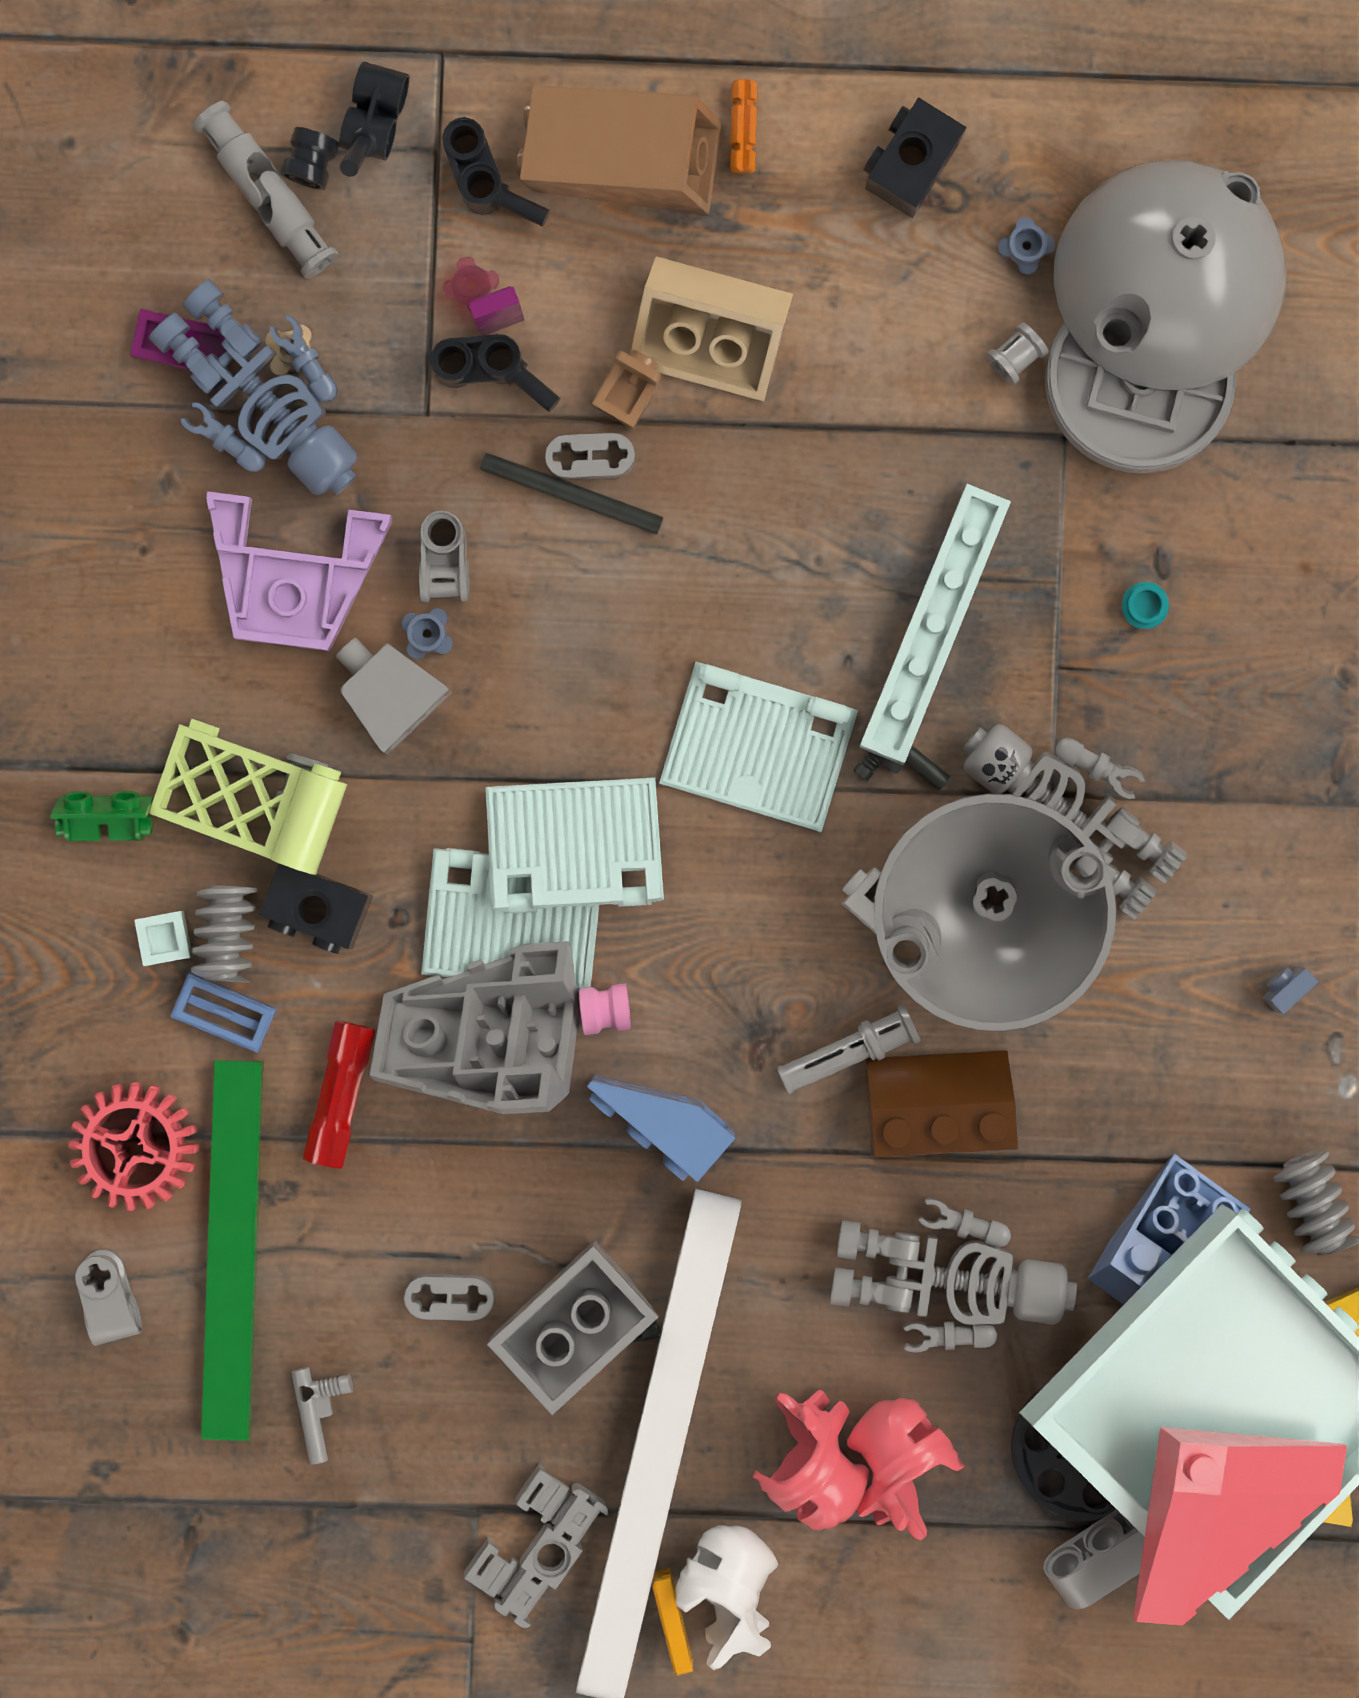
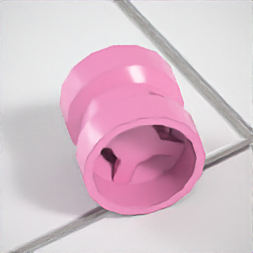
(605, 1009)

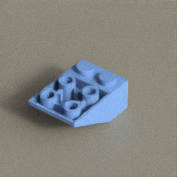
(674, 1123)
(1158, 1226)

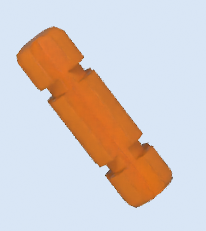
(743, 126)

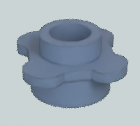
(1028, 232)
(415, 626)

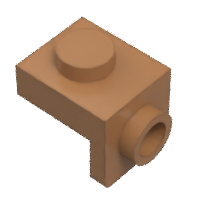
(628, 388)

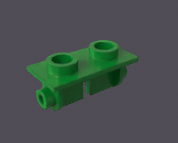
(80, 816)

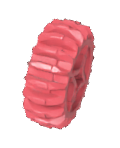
(114, 1141)

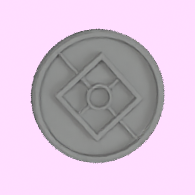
(1125, 422)

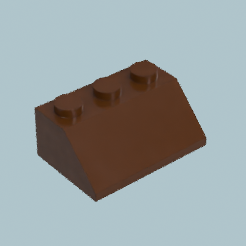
(941, 1104)

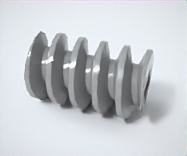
(223, 933)
(1317, 1204)

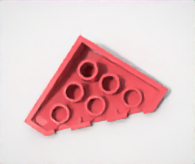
(1220, 1507)

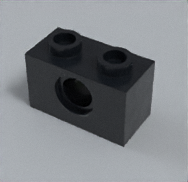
(933, 135)
(344, 906)

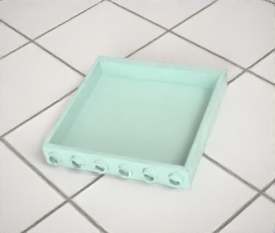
(1212, 1346)

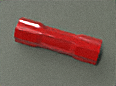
(346, 1063)

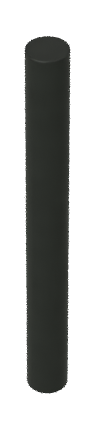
(571, 493)

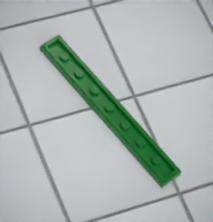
(232, 1250)

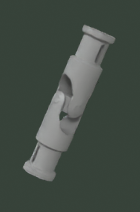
(269, 194)

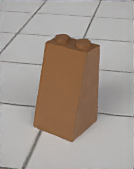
(621, 147)

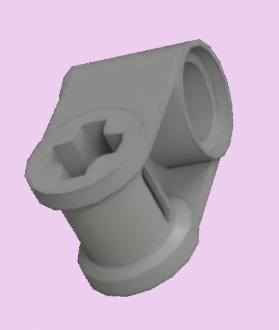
(444, 561)
(107, 1307)

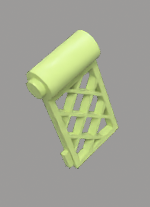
(304, 810)

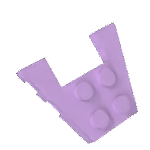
(289, 594)

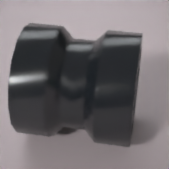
(309, 158)

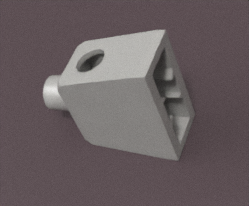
(388, 692)

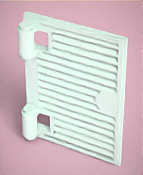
(758, 747)
(574, 843)
(466, 928)

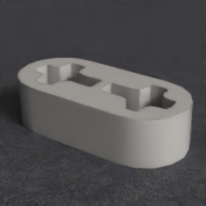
(590, 445)
(449, 1308)

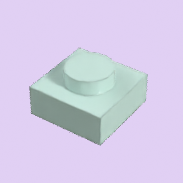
(163, 938)

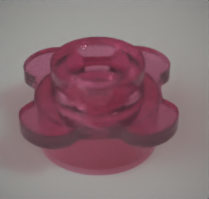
(467, 272)

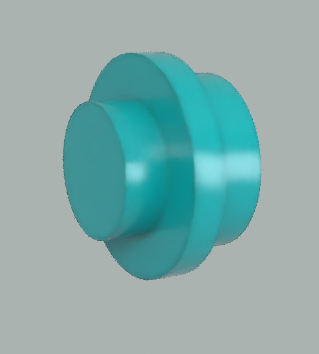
(1145, 605)

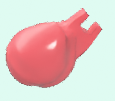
(898, 1449)
(815, 1472)

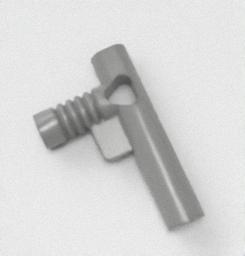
(317, 1407)

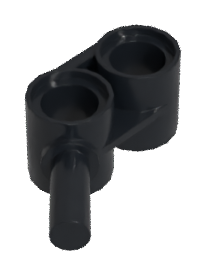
(372, 125)
(481, 165)
(476, 370)

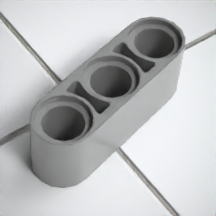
(1095, 1561)

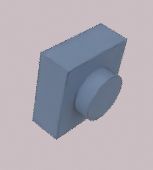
(1288, 988)

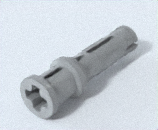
(870, 1041)

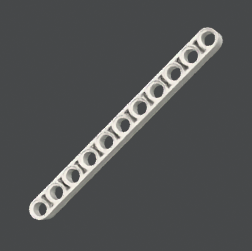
(658, 1445)

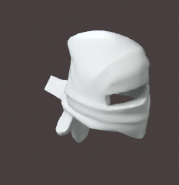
(730, 1575)

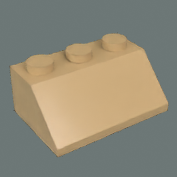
(711, 327)

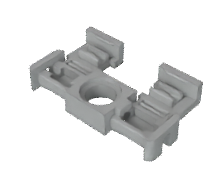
(571, 1520)

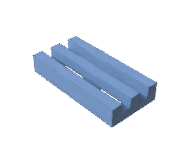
(261, 1027)

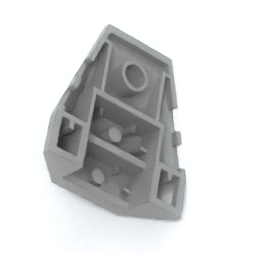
(488, 1035)

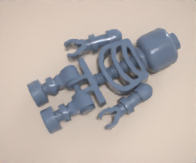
(317, 455)

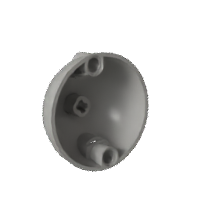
(1194, 308)
(1004, 960)

